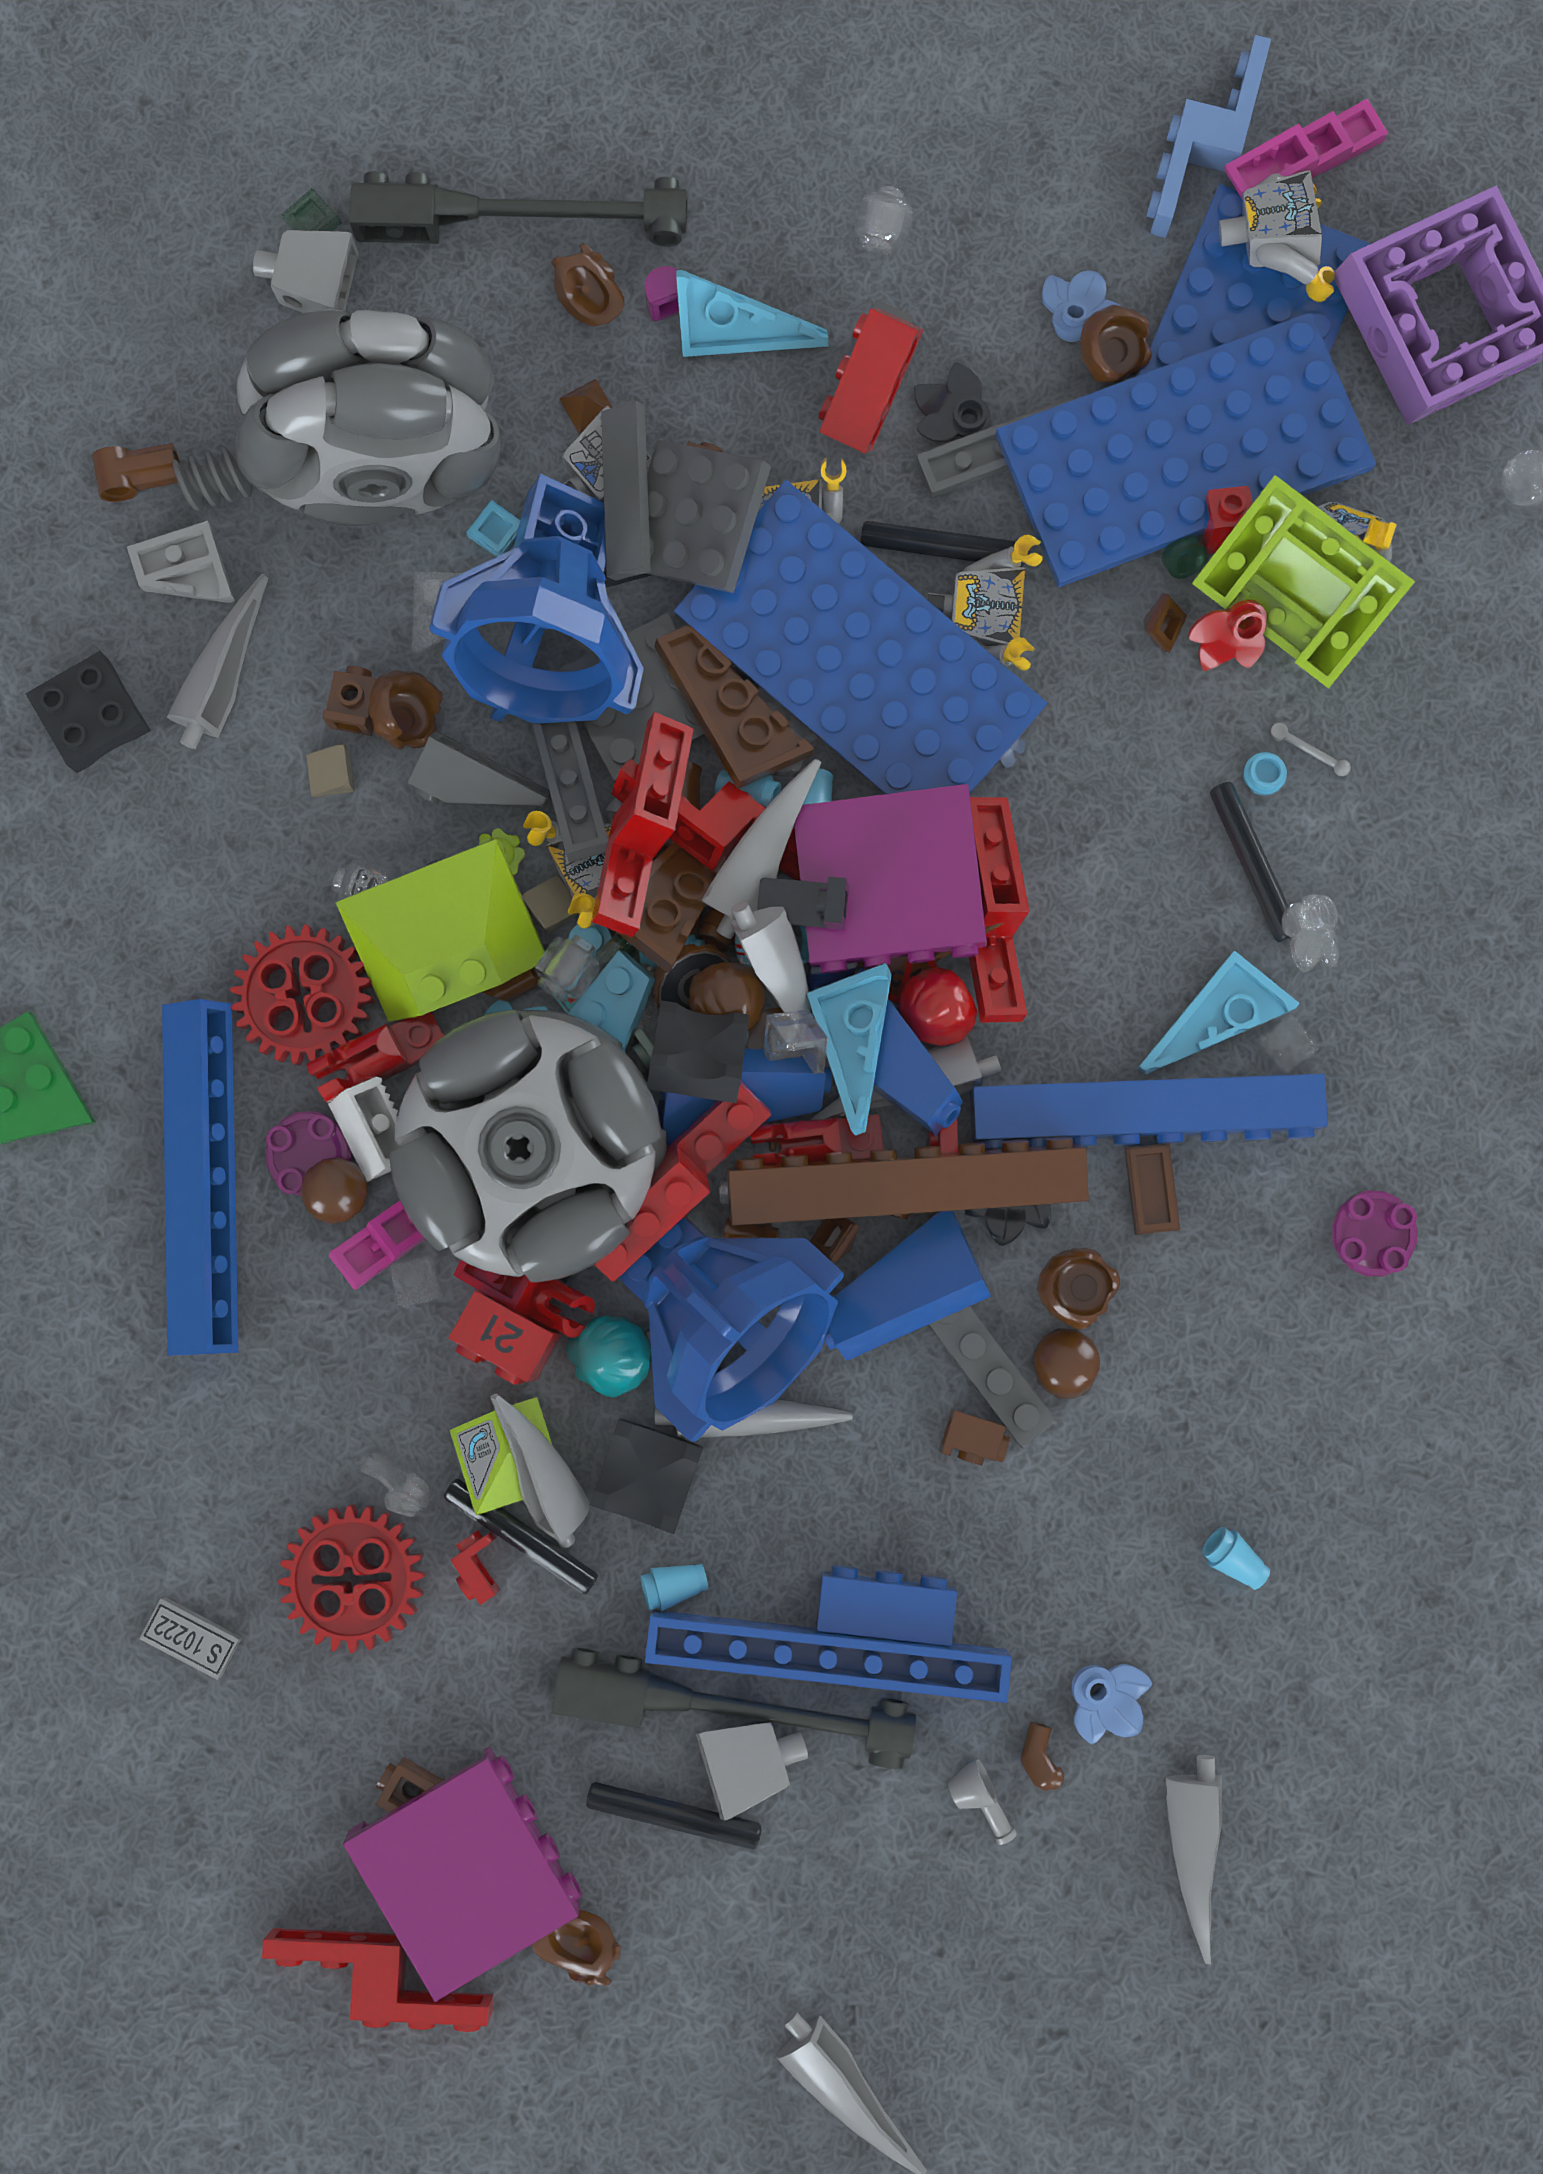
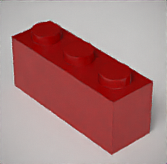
(869, 379)

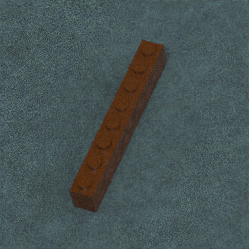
(907, 1183)

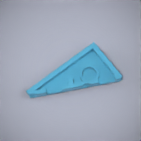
(728, 322)
(1227, 1005)
(853, 1021)

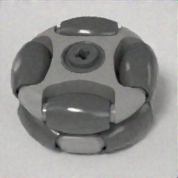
(365, 415)
(526, 1144)

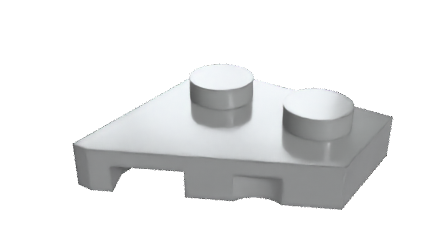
(182, 564)

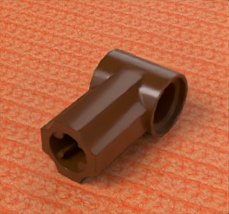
(125, 472)

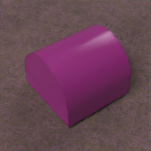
(661, 293)

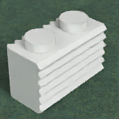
(367, 1125)

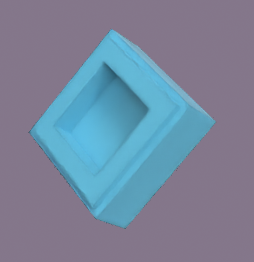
(494, 529)

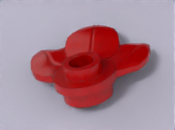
(1226, 637)

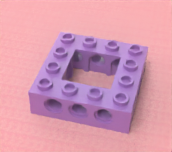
(1501, 275)

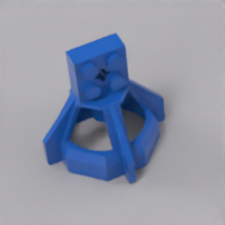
(541, 584)
(711, 1295)

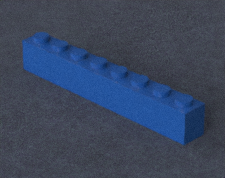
(1150, 1109)
(199, 1178)
(827, 1656)

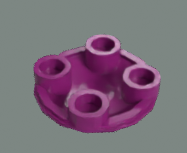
(301, 1143)
(1375, 1233)

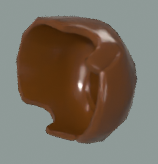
(334, 1190)
(1066, 1363)

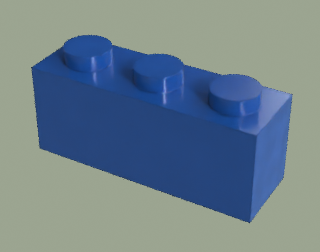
(886, 1606)

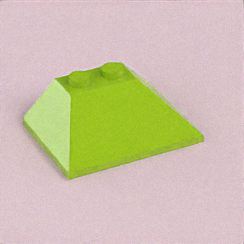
(1311, 577)
(442, 932)

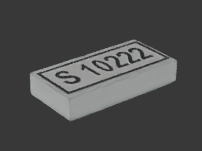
(190, 1638)

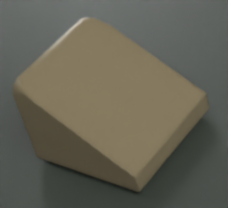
(330, 771)
(549, 903)

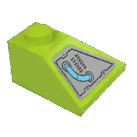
(488, 1458)

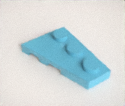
(616, 997)

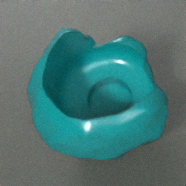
(610, 1355)

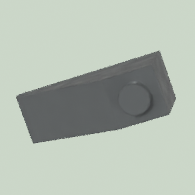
(462, 775)

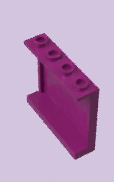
(906, 872)
(464, 1874)

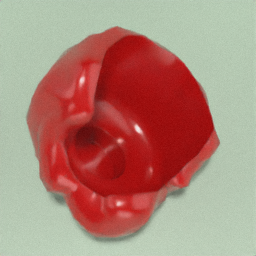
(938, 1006)

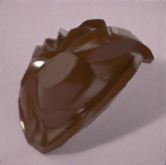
(587, 287)
(582, 1948)

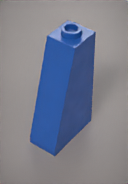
(912, 1078)
(782, 1085)
(908, 1288)

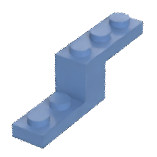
(1207, 135)

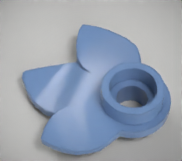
(1074, 302)
(1113, 1705)

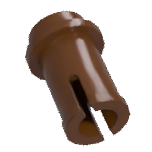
(750, 1231)

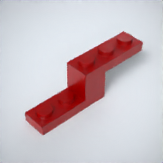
(642, 825)
(717, 827)
(1003, 901)
(682, 1175)
(377, 1979)

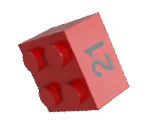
(504, 1338)

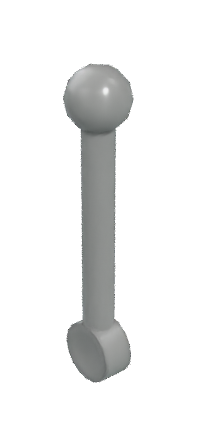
(1280, 732)

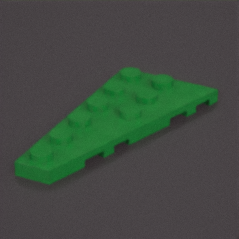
(34, 1085)

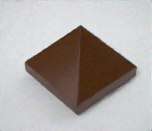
(584, 404)
(1164, 622)
(835, 1237)

